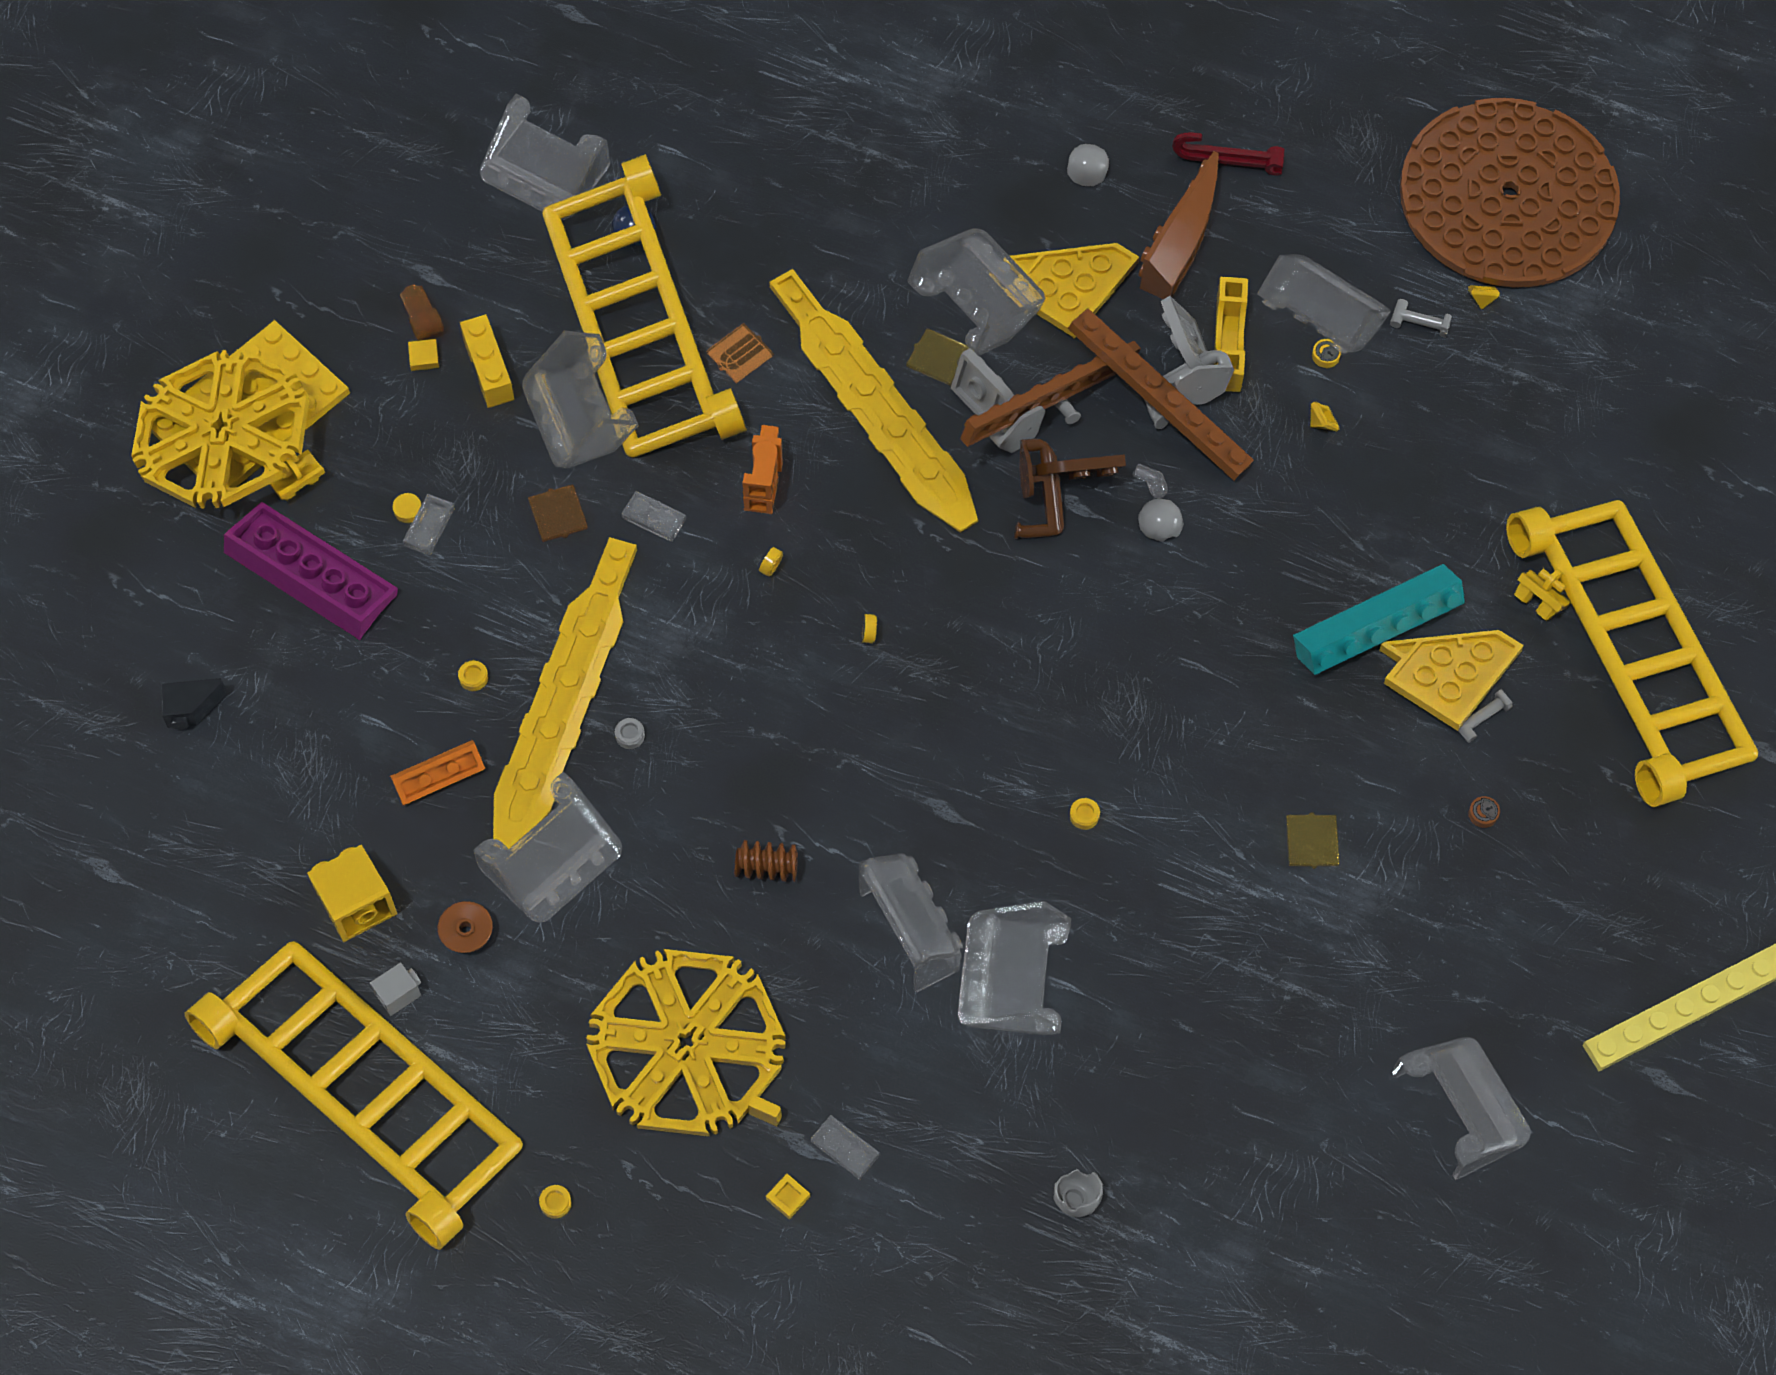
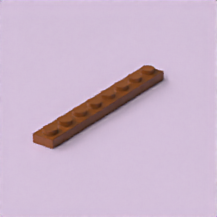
(1160, 394)
(1045, 395)

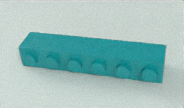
(1379, 619)

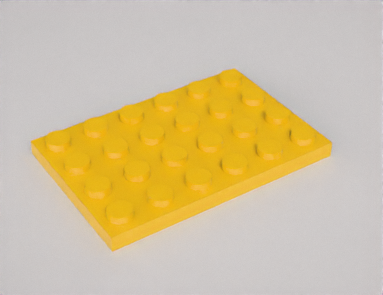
(284, 350)

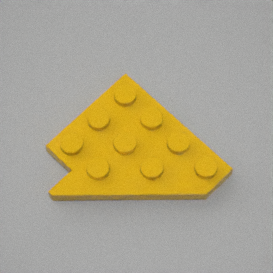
(1076, 279)
(1450, 671)

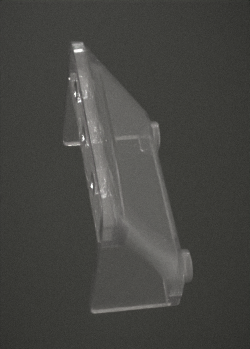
(538, 164)
(554, 856)
(1008, 968)
(1478, 1097)

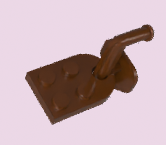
(1048, 473)

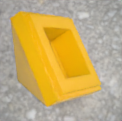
(1483, 294)
(1322, 417)

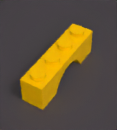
(1230, 325)

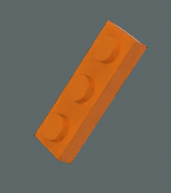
(437, 772)

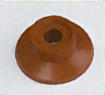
(465, 915)

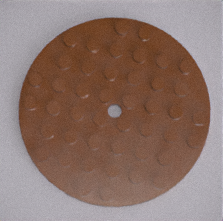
(1521, 240)

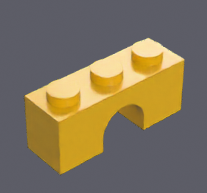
(487, 361)

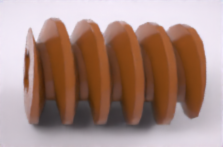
(766, 860)

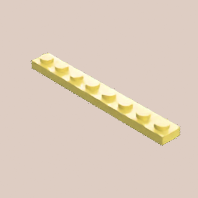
(1682, 1009)

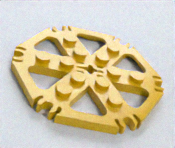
(203, 420)
(663, 1041)

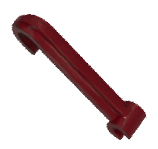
(1270, 160)

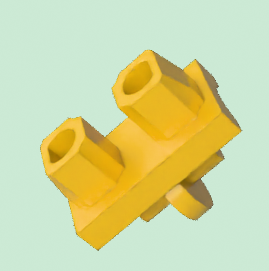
(302, 473)
(1547, 588)

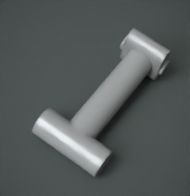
(1400, 314)
(1501, 701)

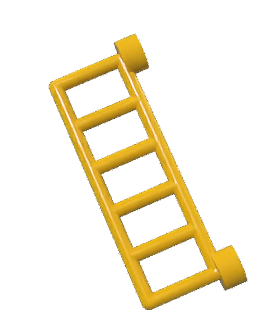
(639, 186)
(1662, 776)
(433, 1214)

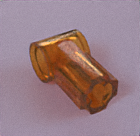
(423, 318)

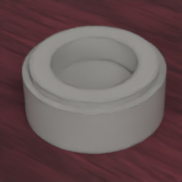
(629, 733)

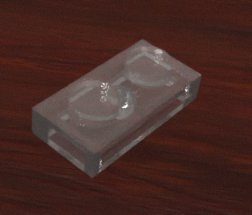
(653, 516)
(428, 524)
(845, 1147)

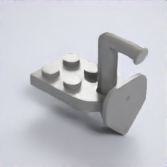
(1198, 377)
(983, 388)

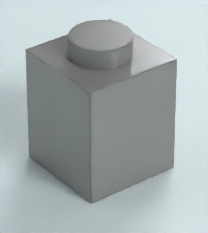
(396, 988)

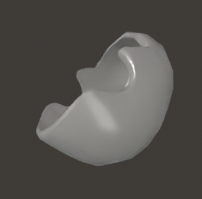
(1088, 165)
(1160, 519)
(1078, 1193)

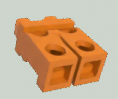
(761, 485)

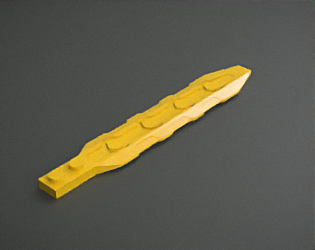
(872, 398)
(562, 698)

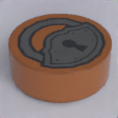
(1484, 812)

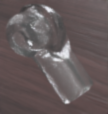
(1155, 480)

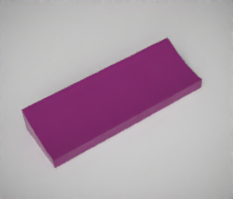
(309, 569)

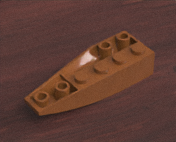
(1181, 235)

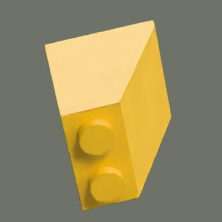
(352, 892)

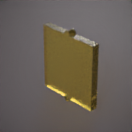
(936, 356)
(1312, 840)

